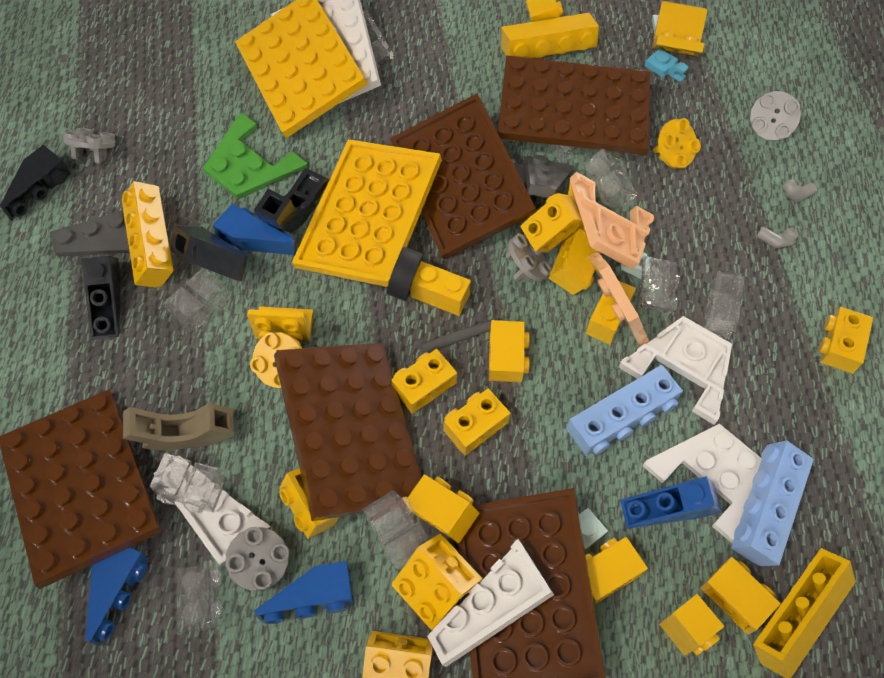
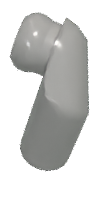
(798, 193)
(778, 240)

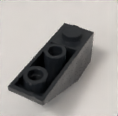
(38, 166)
(208, 251)
(102, 295)

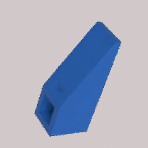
(252, 234)
(672, 504)
(322, 585)
(107, 592)

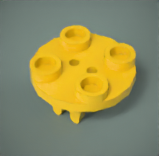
(677, 143)
(263, 356)

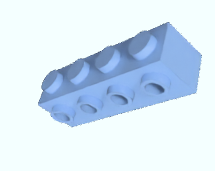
(624, 410)
(772, 504)

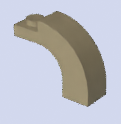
(180, 431)

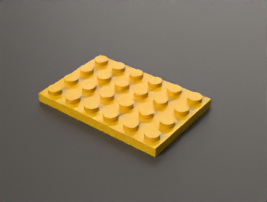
(300, 64)
(367, 212)

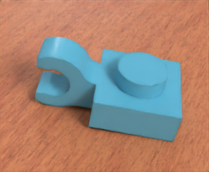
(664, 63)

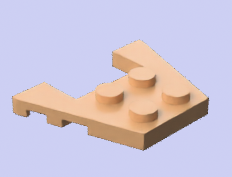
(607, 230)
(622, 308)

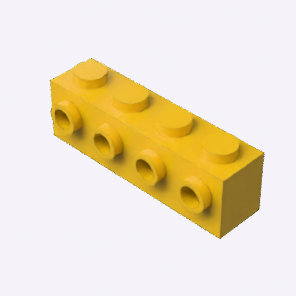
(550, 36)
(146, 235)
(804, 613)

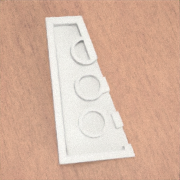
(222, 525)
(493, 604)

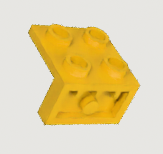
(680, 28)
(287, 320)
(435, 580)
(397, 656)

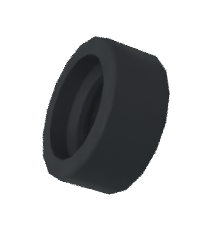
(404, 273)

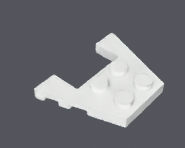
(691, 353)
(721, 459)

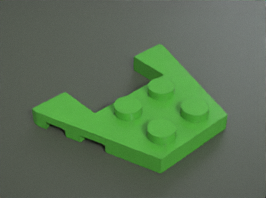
(243, 170)

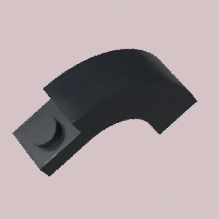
(296, 206)

